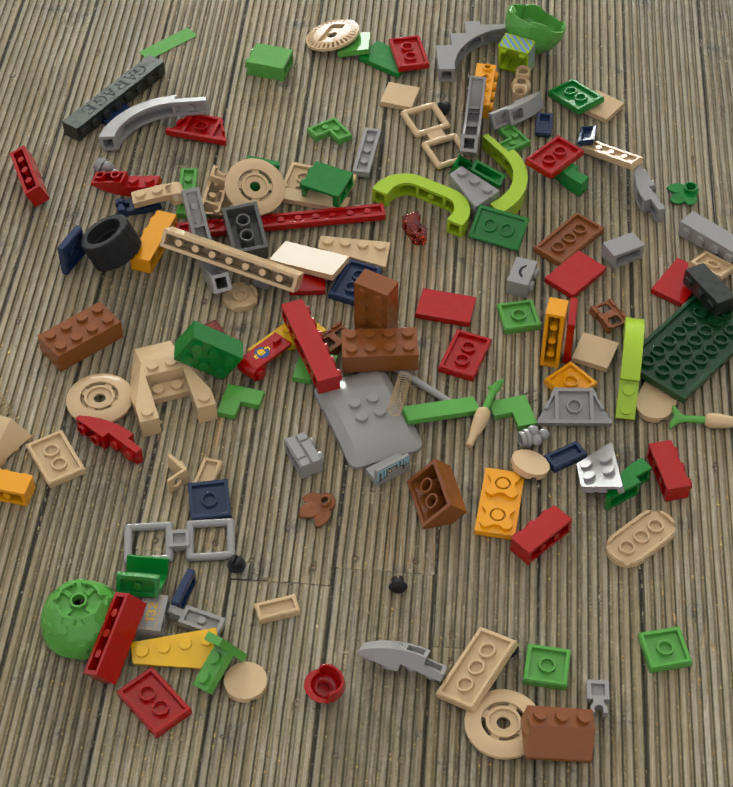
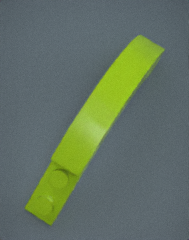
(515, 168)
(630, 368)

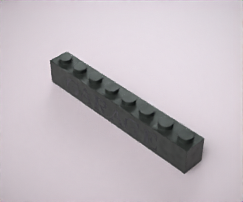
(112, 98)

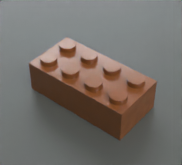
(375, 301)
(80, 336)
(380, 349)

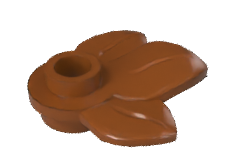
(316, 509)

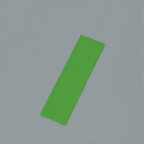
(168, 43)

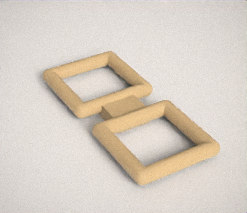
(433, 134)

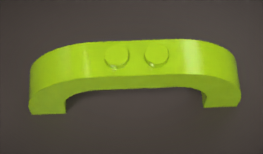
(427, 190)

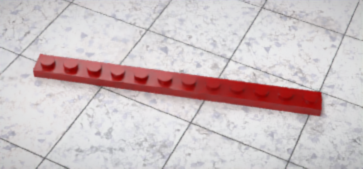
(306, 218)

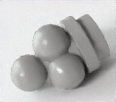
(104, 165)
(532, 436)

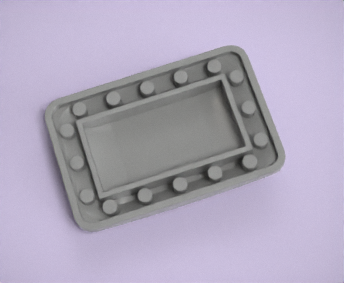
(362, 422)

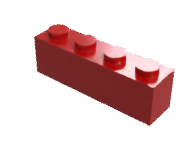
(29, 176)
(115, 638)

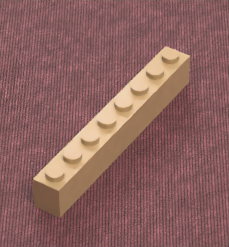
(232, 259)

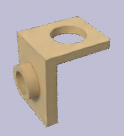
(180, 471)

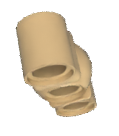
(521, 83)

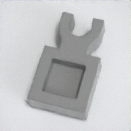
(598, 694)

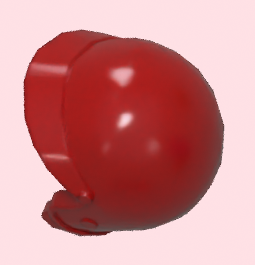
(325, 684)

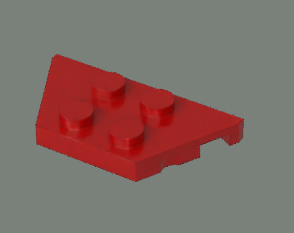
(200, 128)

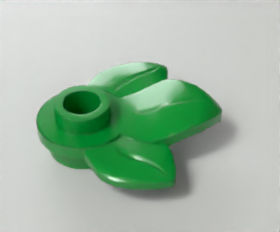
(684, 193)

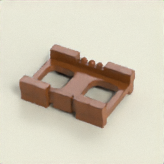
(604, 317)
(330, 334)

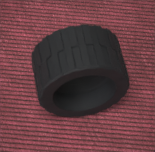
(111, 242)

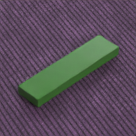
(188, 179)
(439, 410)

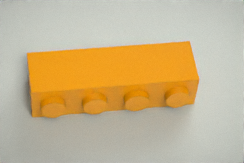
(150, 249)
(554, 332)
(16, 487)

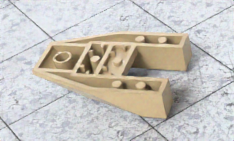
(162, 379)

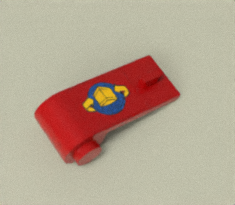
(255, 360)

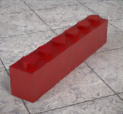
(311, 346)

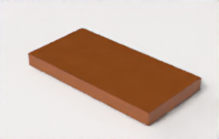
(568, 238)

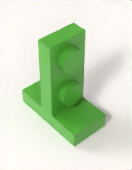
(217, 663)

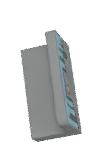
(388, 468)

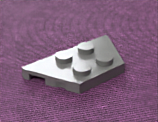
(574, 408)
(600, 471)

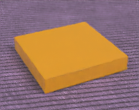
(570, 377)

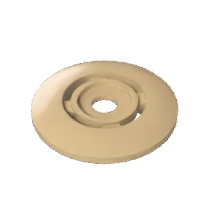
(319, 39)
(247, 172)
(114, 389)
(501, 743)

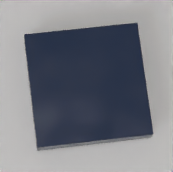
(70, 250)
(209, 500)

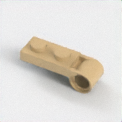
(158, 194)

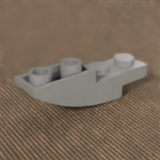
(517, 111)
(644, 195)
(396, 653)

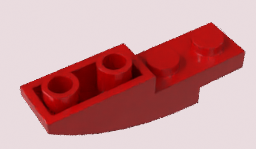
(121, 183)
(110, 434)

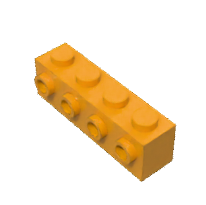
(491, 75)

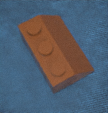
(436, 495)
(558, 733)

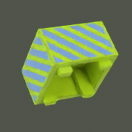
(515, 52)

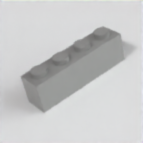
(707, 235)

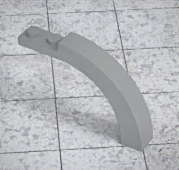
(141, 114)
(215, 277)

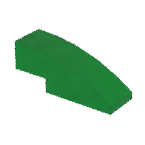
(481, 170)
(573, 180)
(632, 478)

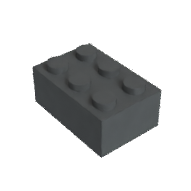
(245, 229)

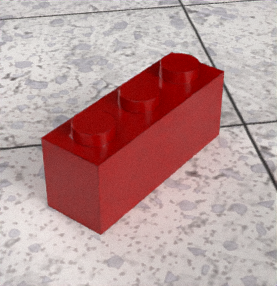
(668, 470)
(540, 534)

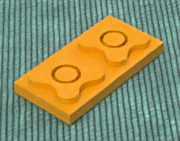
(499, 504)

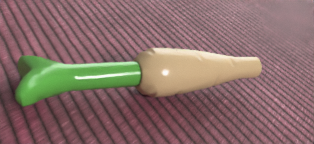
(483, 414)
(710, 420)

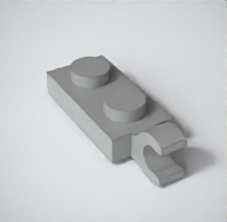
(195, 619)

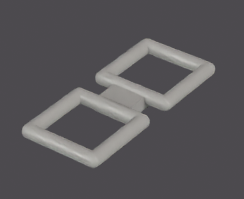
(183, 539)

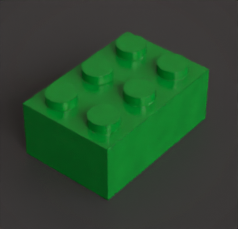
(208, 350)

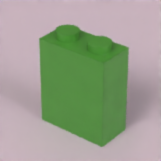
(269, 62)

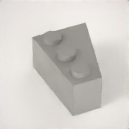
(473, 189)

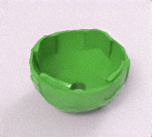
(534, 24)
(73, 628)

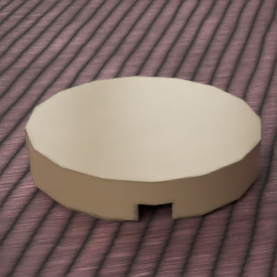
(241, 297)
(529, 464)
(245, 682)

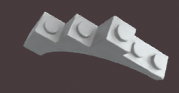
(462, 44)
(473, 116)

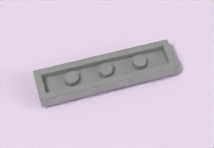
(366, 152)

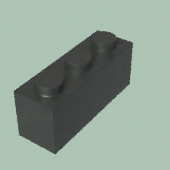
(708, 289)

